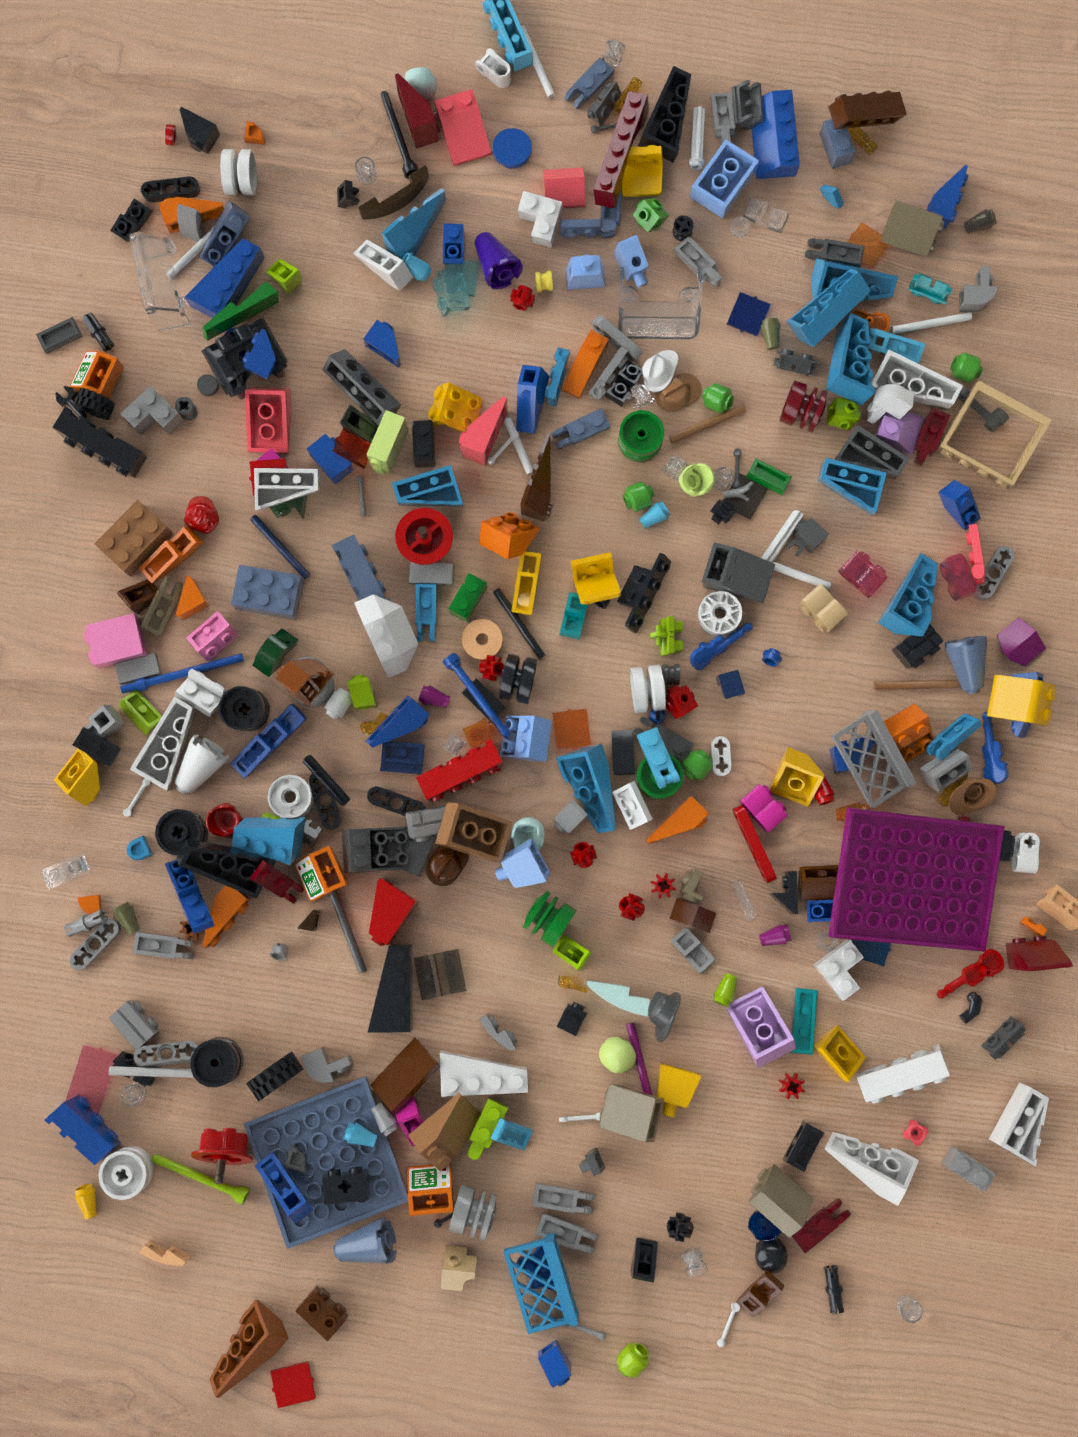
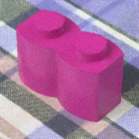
(763, 807)

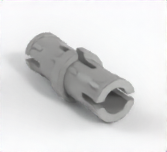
(85, 923)

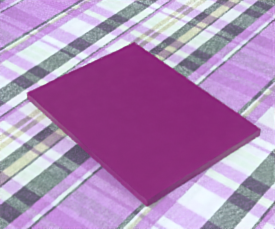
(916, 880)

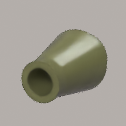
(771, 330)
(126, 917)

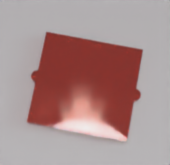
(352, 448)

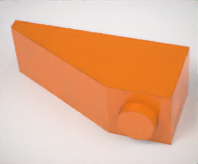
(207, 209)
(585, 364)
(684, 819)

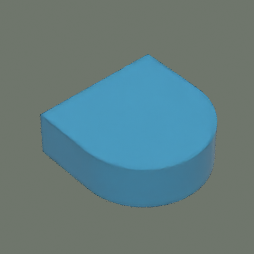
(139, 849)

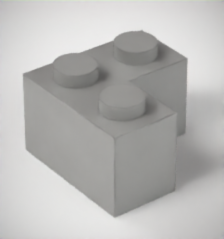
(151, 408)

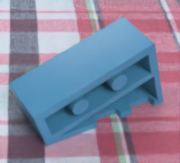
(854, 483)
(429, 489)
(271, 838)

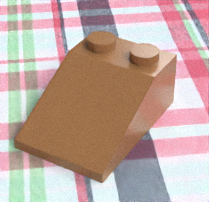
(445, 1131)

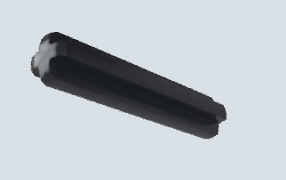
(326, 780)

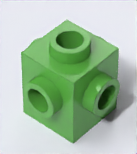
(650, 214)

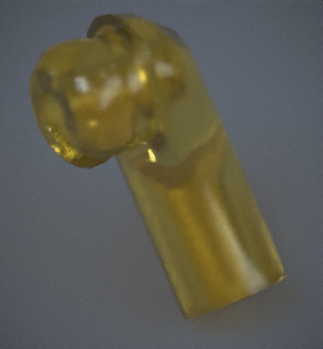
(369, 727)

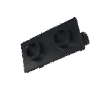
(127, 1060)

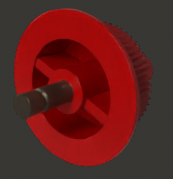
(424, 536)
(221, 1149)

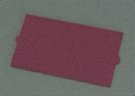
(92, 1076)

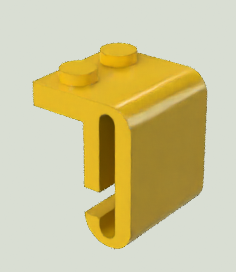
(1021, 700)

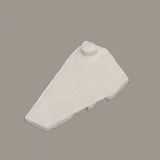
(880, 1169)

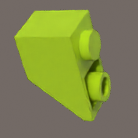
(362, 692)

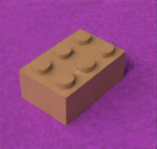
(133, 538)
(474, 832)

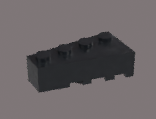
(667, 118)
(99, 443)
(223, 864)
(395, 993)

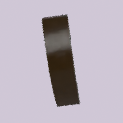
(373, 209)

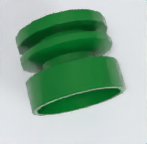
(549, 918)

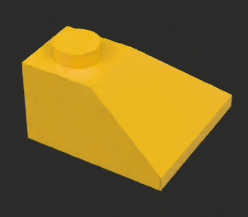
(797, 777)
(80, 778)

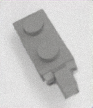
(722, 116)
(696, 258)
(608, 374)

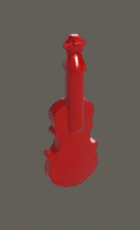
(988, 965)

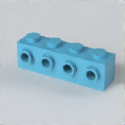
(509, 33)

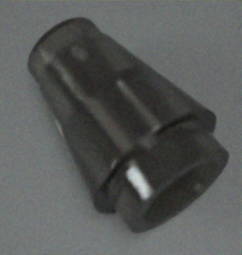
(981, 221)

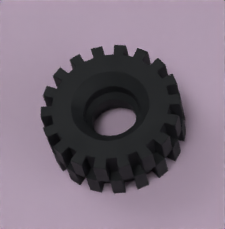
(274, 1076)

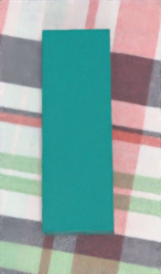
(804, 1020)

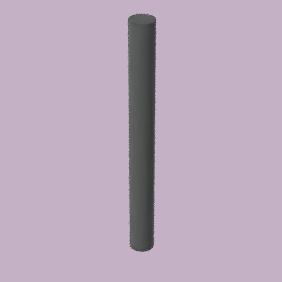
(348, 932)

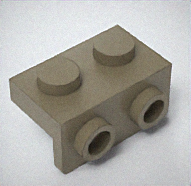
(690, 881)

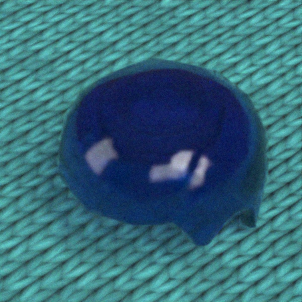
(762, 1228)

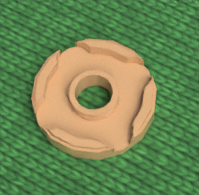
(477, 628)

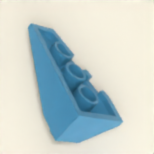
(408, 233)
(827, 272)
(912, 603)
(590, 778)

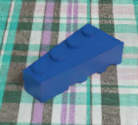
(226, 280)

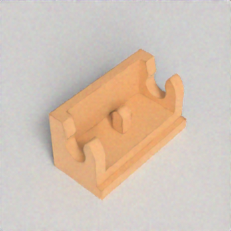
(1061, 907)

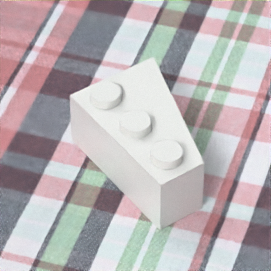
(282, 485)
(1021, 1123)

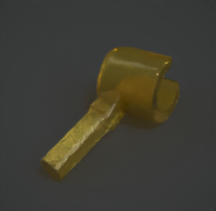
(564, 982)

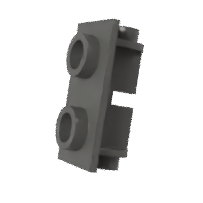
(608, 98)
(802, 363)
(1010, 1031)

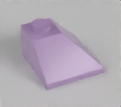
(900, 433)

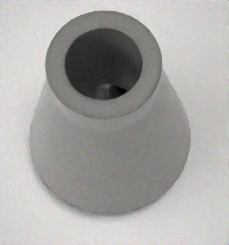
(385, 1119)

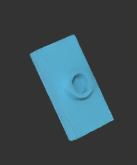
(512, 1134)

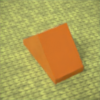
(191, 600)

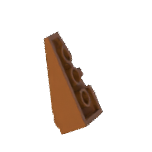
(255, 1343)

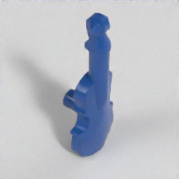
(706, 652)
(995, 767)

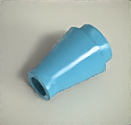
(417, 267)
(654, 515)
(359, 1135)

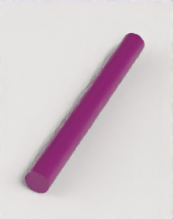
(639, 1058)

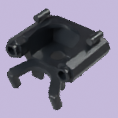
(225, 361)

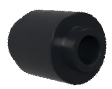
(1007, 846)

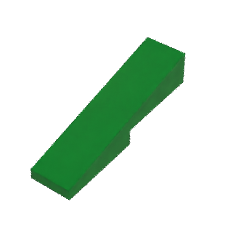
(233, 315)

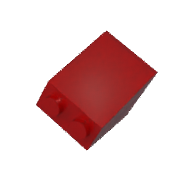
(389, 912)

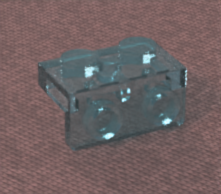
(451, 291)

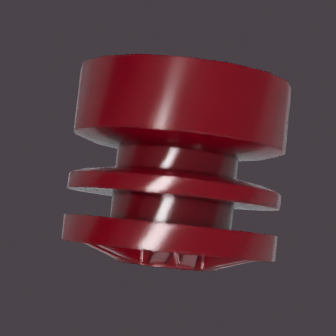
(803, 406)

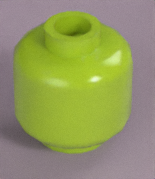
(632, 1360)

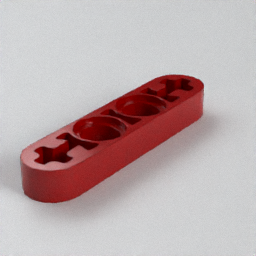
(754, 843)

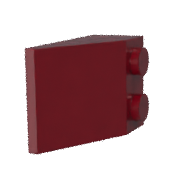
(418, 114)
(1036, 954)

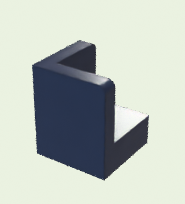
(731, 684)

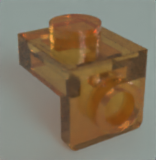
(479, 732)

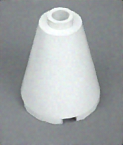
(199, 764)

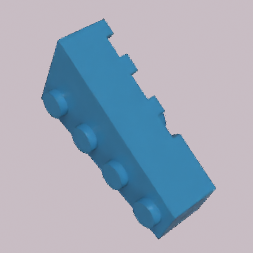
(828, 308)
(850, 361)

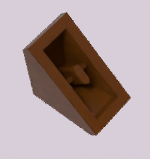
(138, 595)
(693, 915)

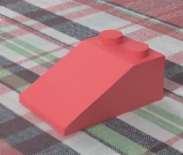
(462, 127)
(268, 418)
(483, 432)

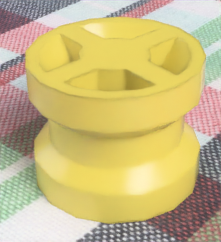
(544, 281)

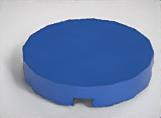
(512, 148)

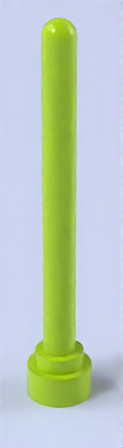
(238, 1193)

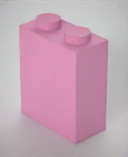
(115, 640)

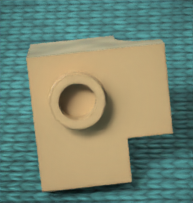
(457, 1268)

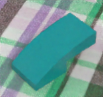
(573, 617)

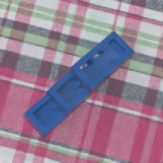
(268, 741)

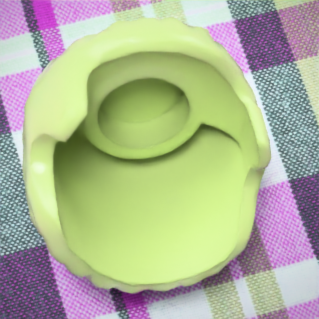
(697, 479)
(617, 1055)

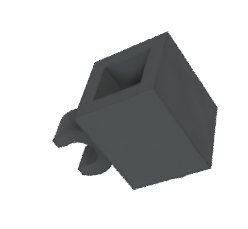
(808, 536)

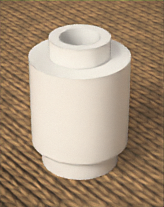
(338, 704)

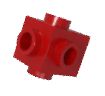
(680, 701)

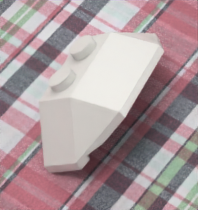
(388, 632)

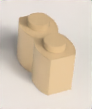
(823, 608)

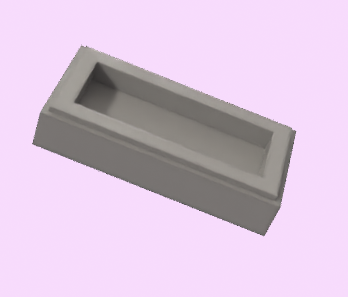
(137, 668)

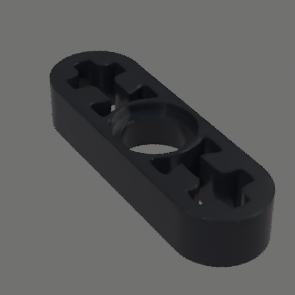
(164, 183)
(383, 792)
(324, 816)

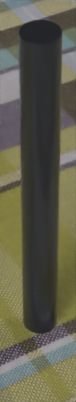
(519, 624)

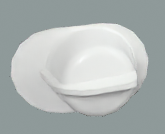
(659, 370)

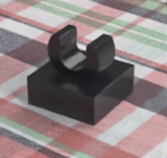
(345, 194)

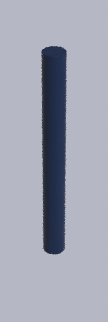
(280, 547)

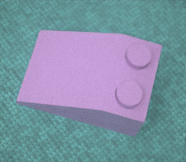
(761, 1027)

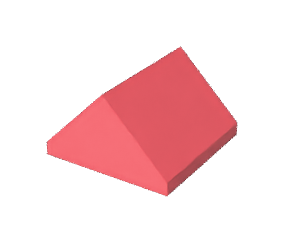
(565, 186)

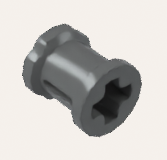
(184, 402)

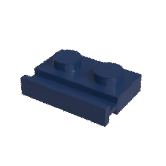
(402, 757)

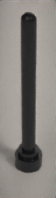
(409, 165)

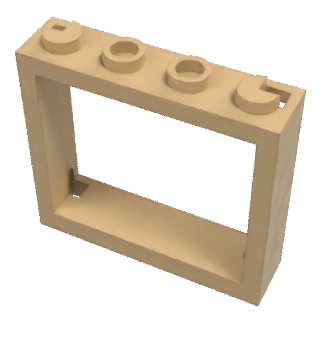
(1011, 405)

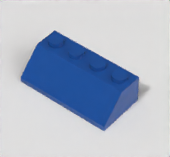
(776, 137)

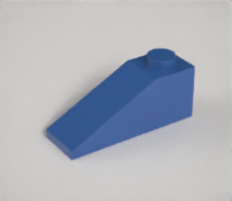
(401, 721)
(284, 1188)

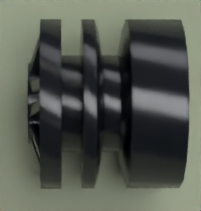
(236, 700)

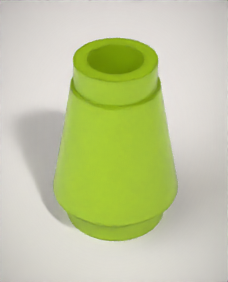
(725, 991)

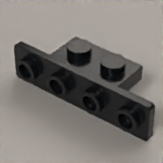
(641, 590)

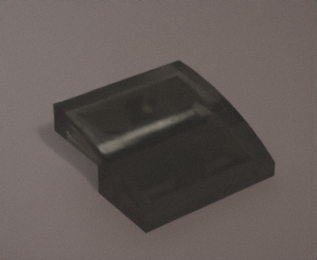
(439, 974)

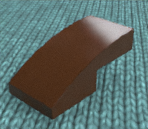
(759, 1293)

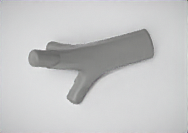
(739, 492)

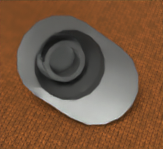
(662, 1012)

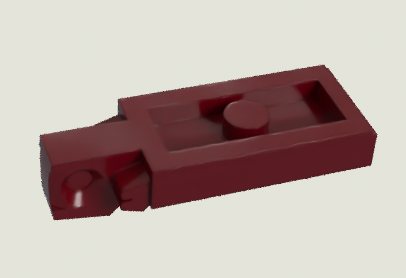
(930, 434)

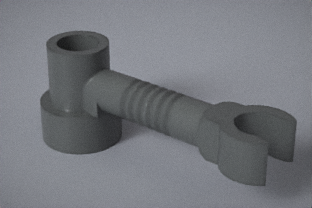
(994, 419)

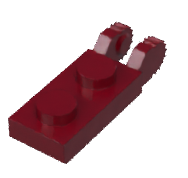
(275, 881)
(820, 1226)

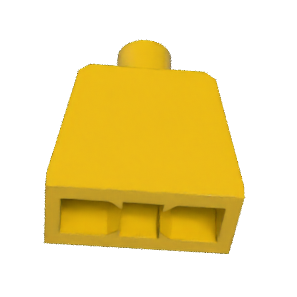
(676, 1087)

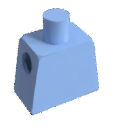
(631, 253)
(585, 272)
(523, 866)

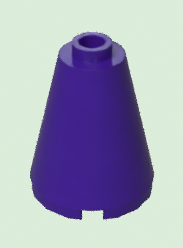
(496, 261)

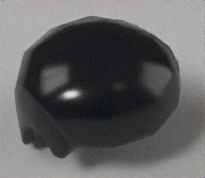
(771, 1255)

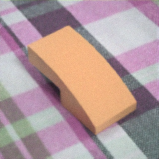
(172, 1256)

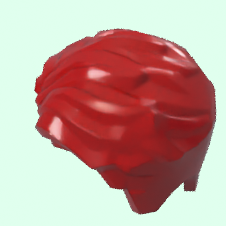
(201, 515)
(223, 820)

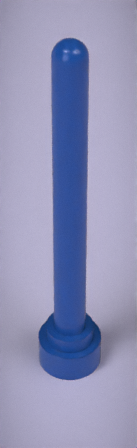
(453, 663)

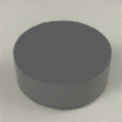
(207, 385)

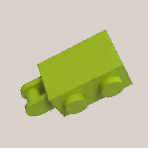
(485, 1126)

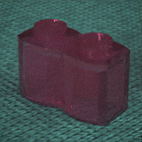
(862, 573)
(960, 581)

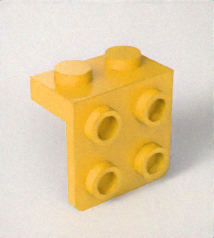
(643, 172)
(454, 407)
(595, 578)

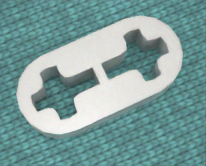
(726, 756)

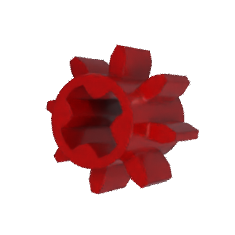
(522, 298)
(491, 667)
(583, 855)
(668, 882)
(631, 907)
(797, 1088)

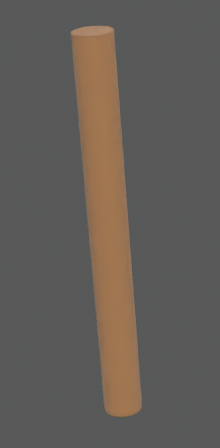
(707, 423)
(918, 684)

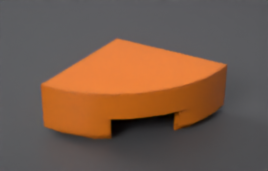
(253, 134)
(90, 903)
(1038, 930)

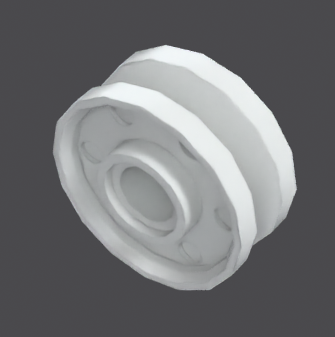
(722, 601)
(281, 788)

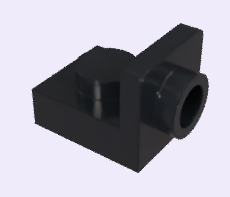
(572, 1018)

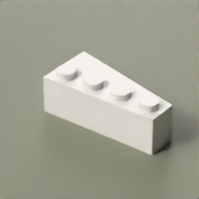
(926, 384)
(165, 745)
(903, 1075)
(479, 1076)

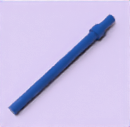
(143, 684)

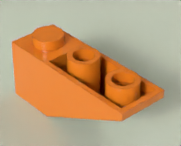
(223, 911)

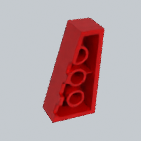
(460, 771)

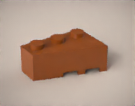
(304, 678)

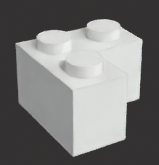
(545, 214)
(834, 969)

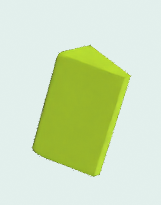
(140, 712)

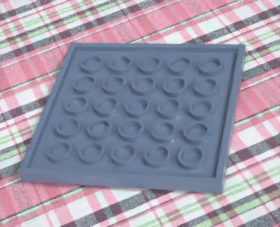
(318, 1130)

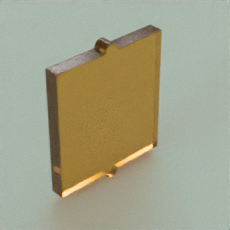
(871, 240)
(571, 729)

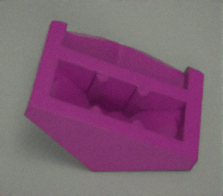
(1020, 642)

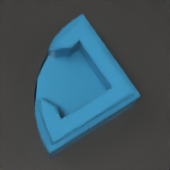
(832, 195)

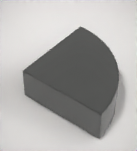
(296, 1159)

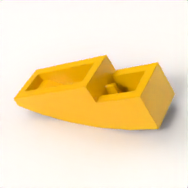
(526, 583)

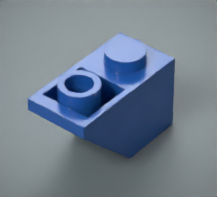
(453, 243)
(261, 358)
(960, 504)
(839, 764)
(555, 1364)

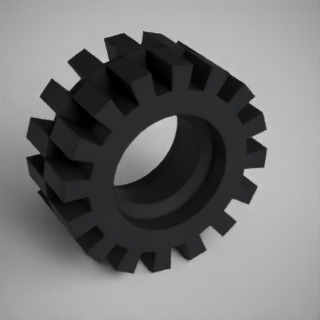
(94, 404)

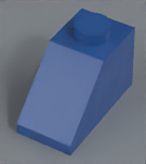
(383, 342)

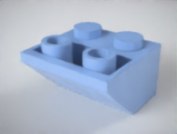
(527, 738)

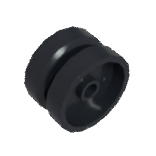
(515, 678)
(172, 823)
(212, 1074)

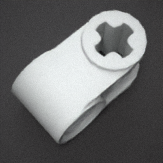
(492, 66)
(1026, 855)

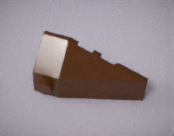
(537, 493)

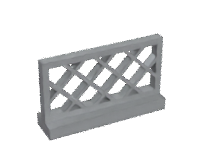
(885, 746)

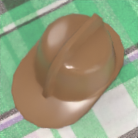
(679, 393)
(972, 796)

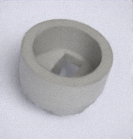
(279, 952)

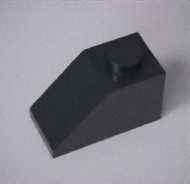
(200, 132)

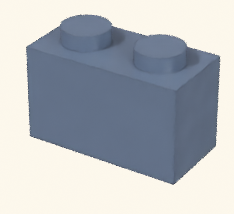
(837, 144)

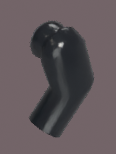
(974, 1007)

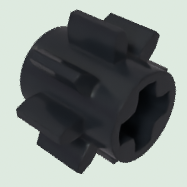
(722, 511)
(680, 1227)

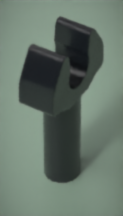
(69, 400)

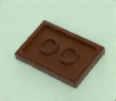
(405, 1075)

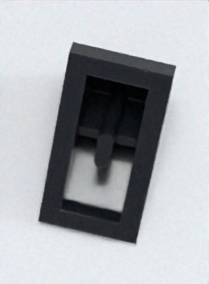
(644, 1260)

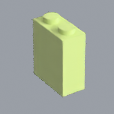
(387, 442)

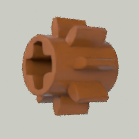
(187, 930)

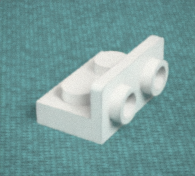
(200, 692)
(632, 805)

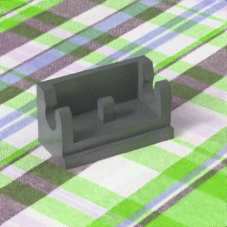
(747, 104)

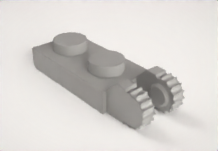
(161, 946)
(561, 1198)
(565, 1232)

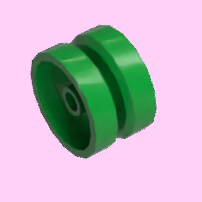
(641, 424)
(648, 785)

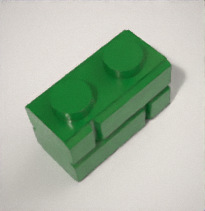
(467, 597)

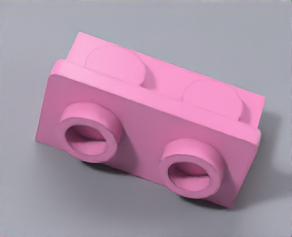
(212, 636)

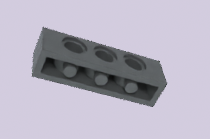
(360, 385)

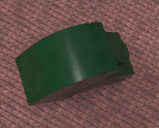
(273, 651)

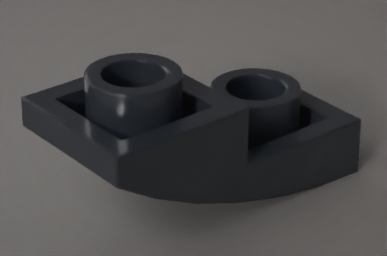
(132, 220)
(625, 380)
(623, 752)

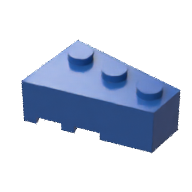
(84, 1128)

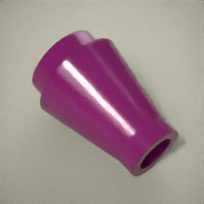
(434, 697)
(776, 936)

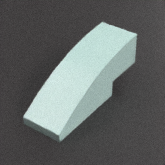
(619, 997)

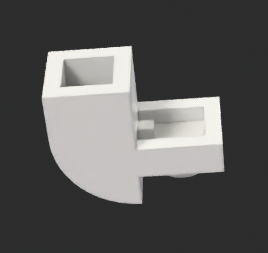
(890, 399)

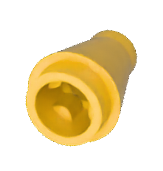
(86, 1200)

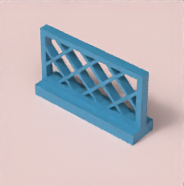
(560, 1279)

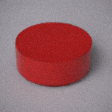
(170, 134)

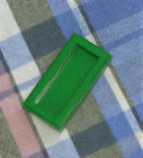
(768, 476)

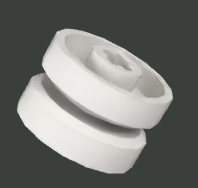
(238, 172)
(650, 688)
(127, 1184)

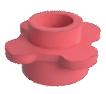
(921, 1132)

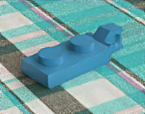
(557, 375)

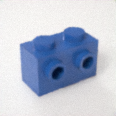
(331, 463)

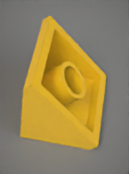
(840, 1053)

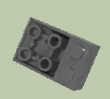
(737, 573)
(375, 849)

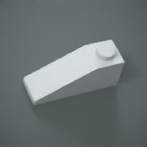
(384, 264)

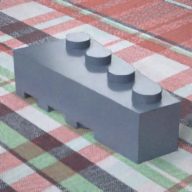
(357, 569)

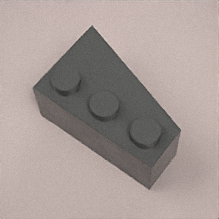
(872, 453)

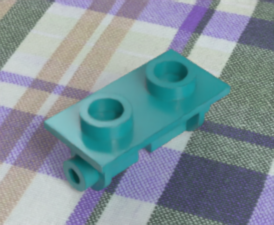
(936, 293)

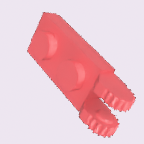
(975, 556)

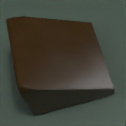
(311, 921)

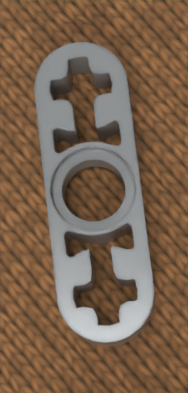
(616, 337)
(995, 558)
(88, 960)
(183, 1058)

